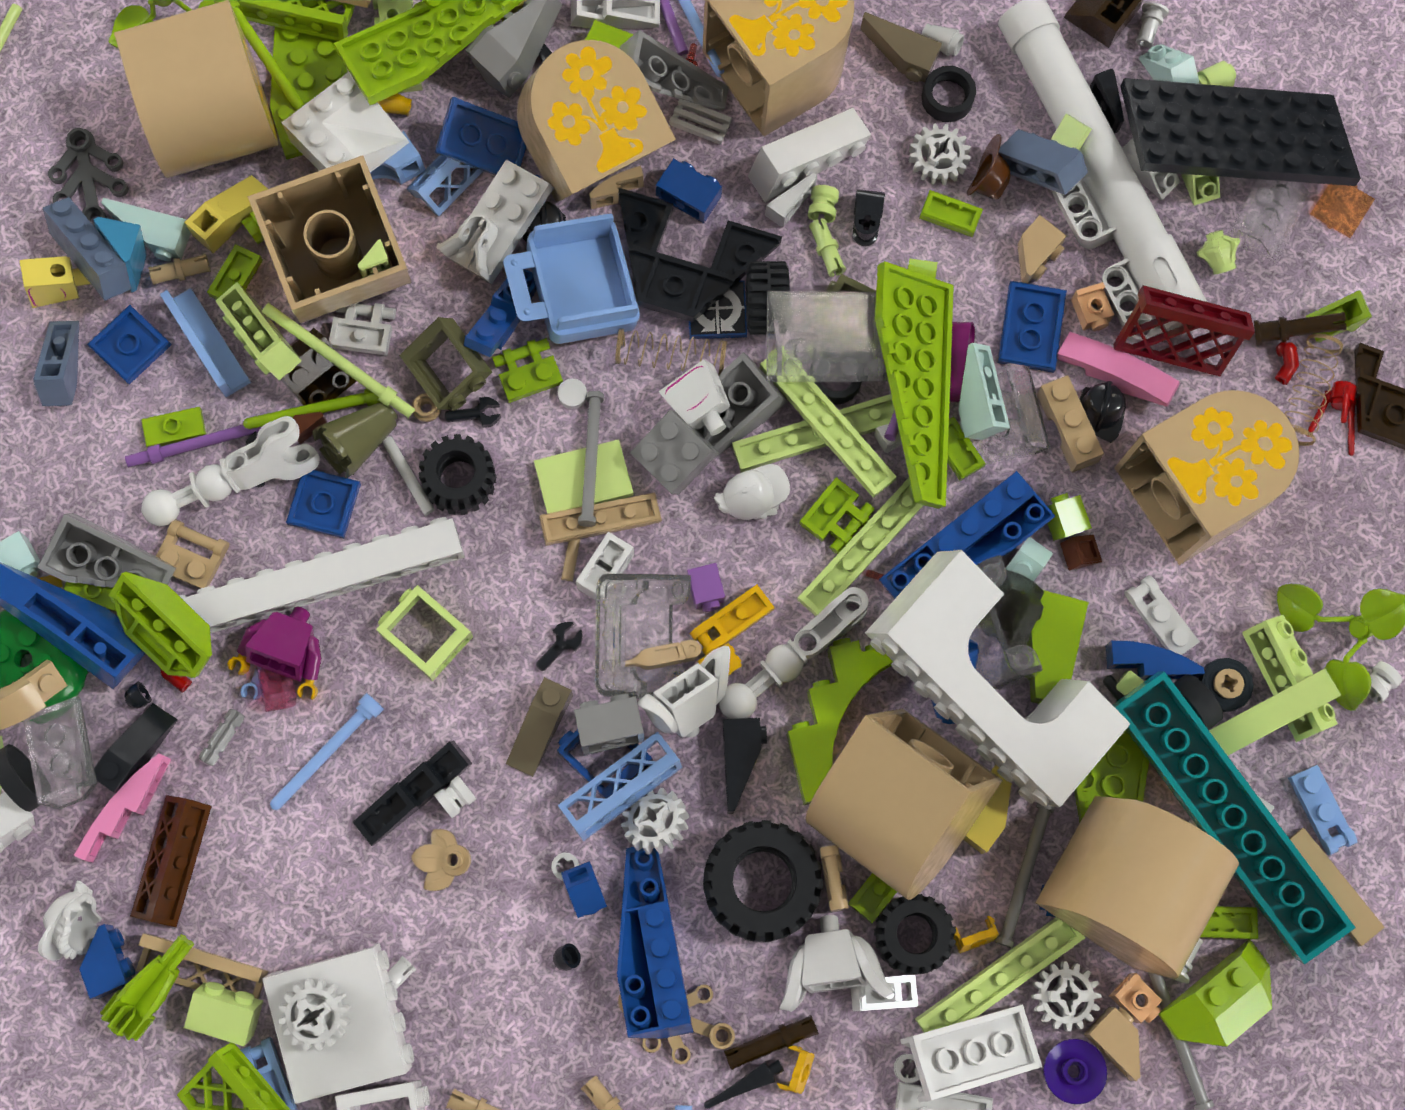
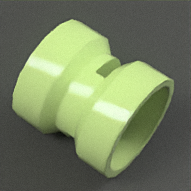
(824, 200)

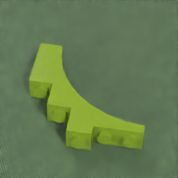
(813, 745)

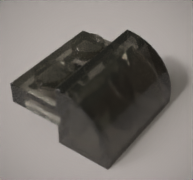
(1018, 608)

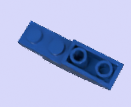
(498, 320)

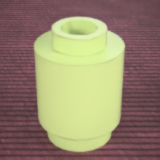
(1218, 74)

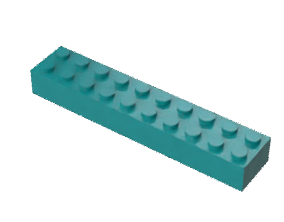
(1234, 815)

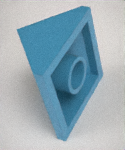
(127, 243)

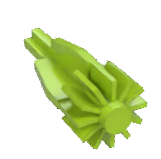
(133, 1007)

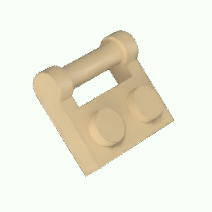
(190, 566)
(832, 867)

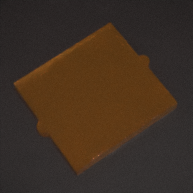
(1342, 208)

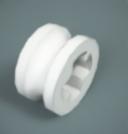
(568, 857)
(898, 1065)

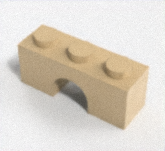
(1076, 433)

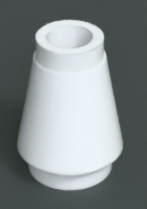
(949, 37)

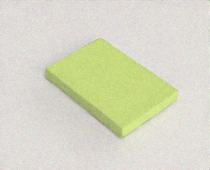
(563, 477)

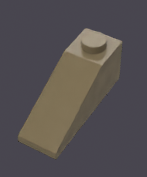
(904, 48)
(539, 726)

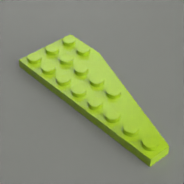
(415, 44)
(309, 66)
(916, 347)

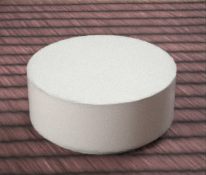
(572, 393)

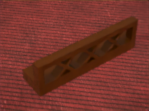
(173, 862)

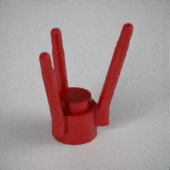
(1343, 399)

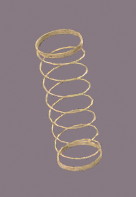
(621, 337)
(1300, 429)

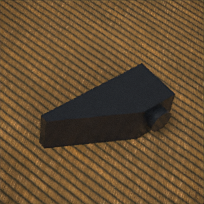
(742, 747)
(134, 748)

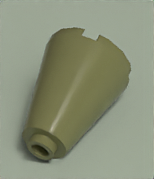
(355, 437)

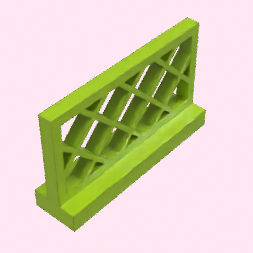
(299, 18)
(238, 1078)

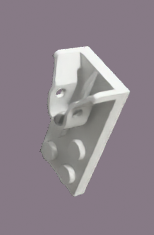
(497, 222)
(973, 1053)

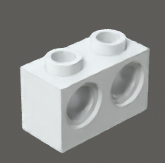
(609, 558)

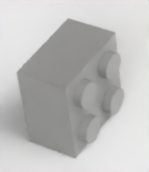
(674, 452)
(609, 724)

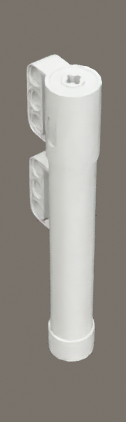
(1110, 190)

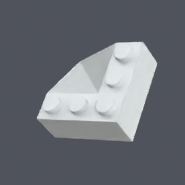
(342, 127)

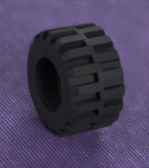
(760, 278)
(457, 451)
(941, 928)

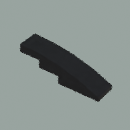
(412, 793)

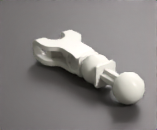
(247, 467)
(787, 660)

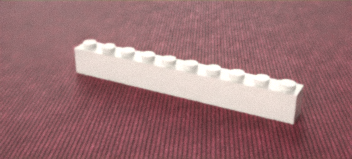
(327, 575)

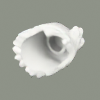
(754, 493)
(64, 933)

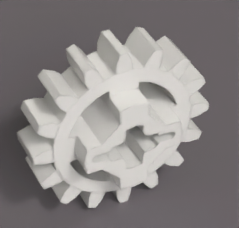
(945, 164)
(655, 821)
(1066, 983)
(319, 1025)

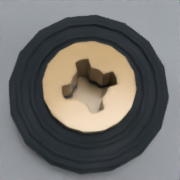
(1240, 683)

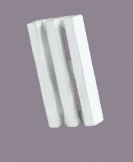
(706, 112)

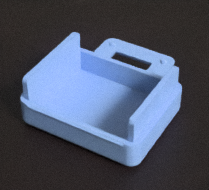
(578, 280)

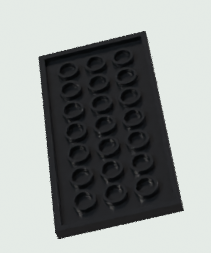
(1238, 132)

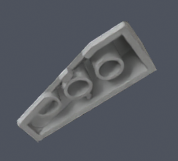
(510, 49)
(674, 75)
(750, 400)
(96, 556)

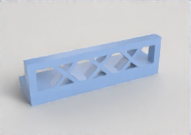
(432, 178)
(206, 341)
(627, 795)

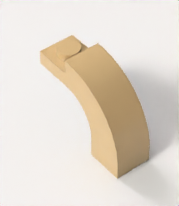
(29, 693)

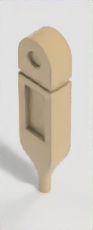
(666, 655)

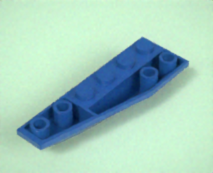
(983, 531)
(71, 624)
(648, 954)

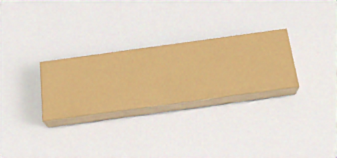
(609, 515)
(1355, 908)

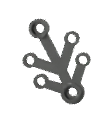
(86, 173)

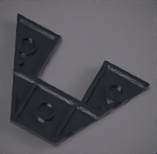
(676, 284)

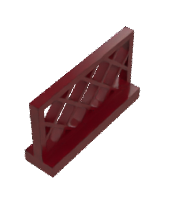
(1193, 315)

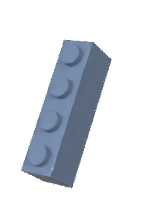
(87, 248)

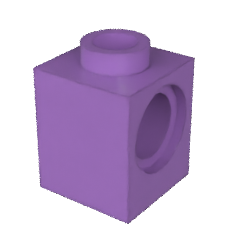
(706, 587)

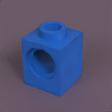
(583, 889)

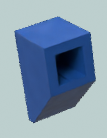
(104, 964)

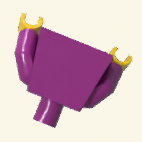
(282, 646)

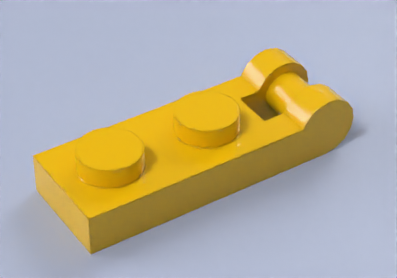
(733, 619)

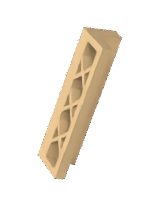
(206, 959)

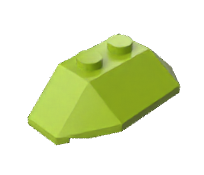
(162, 625)
(1223, 1000)

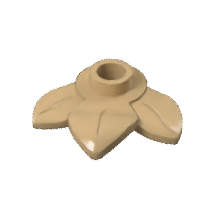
(436, 860)

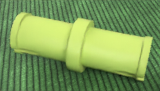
(827, 247)

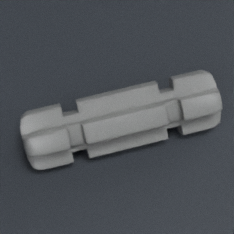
(221, 737)

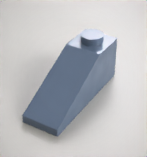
(58, 364)

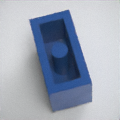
(689, 190)

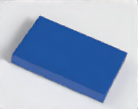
(479, 137)
(1032, 326)

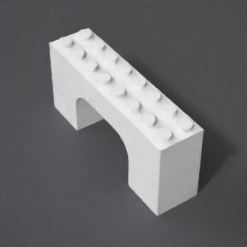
(928, 641)

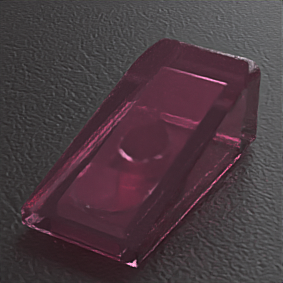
(276, 690)

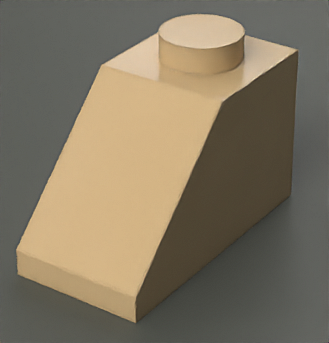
(1117, 1041)

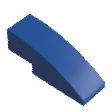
(1149, 660)

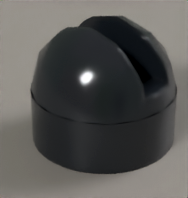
(134, 696)
(566, 957)

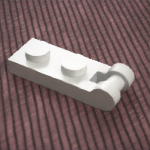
(1161, 617)

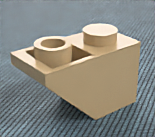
(1037, 246)

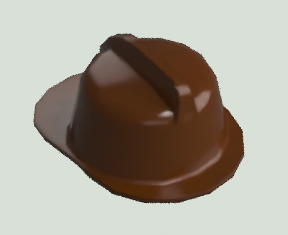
(992, 173)

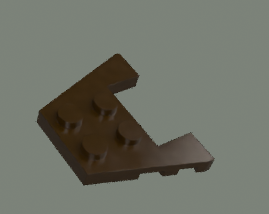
(1378, 402)

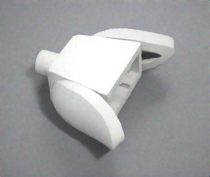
(691, 697)
(832, 962)

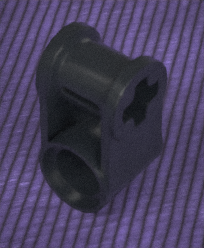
(868, 214)

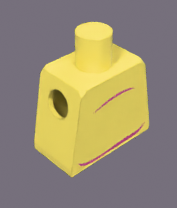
(51, 280)

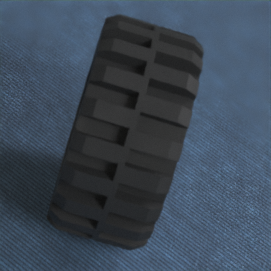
(804, 870)

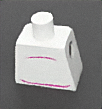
(698, 397)

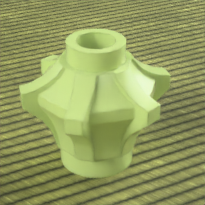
(1219, 251)

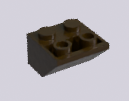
(1103, 18)
(315, 377)

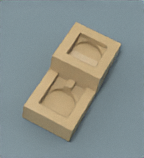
(607, 192)

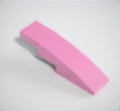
(1122, 369)
(132, 796)

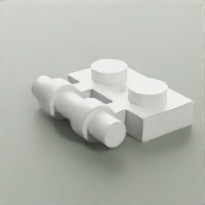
(362, 335)

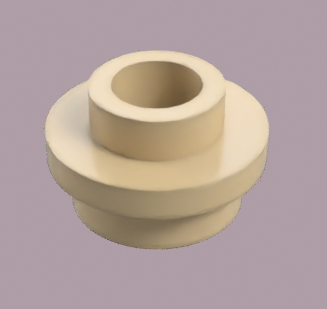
(421, 400)

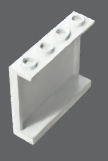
(372, 1040)

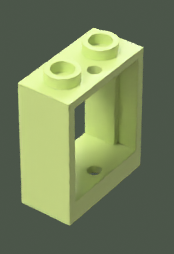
(445, 653)

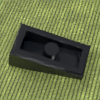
(1107, 95)

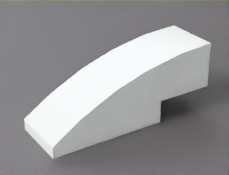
(616, 13)

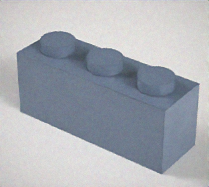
(1043, 161)

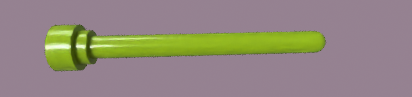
(266, 57)
(366, 397)

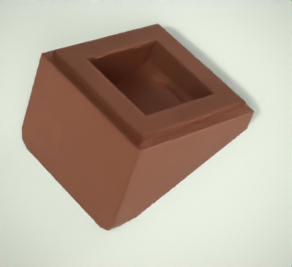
(308, 423)
(1081, 552)

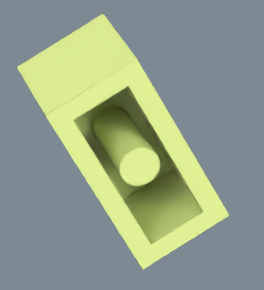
(223, 1013)

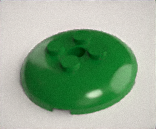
(18, 640)

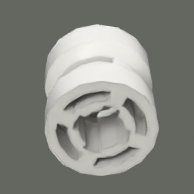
(1383, 679)
(455, 797)

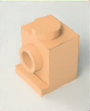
(1086, 314)
(1125, 997)

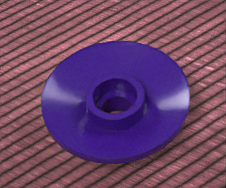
(1091, 1074)

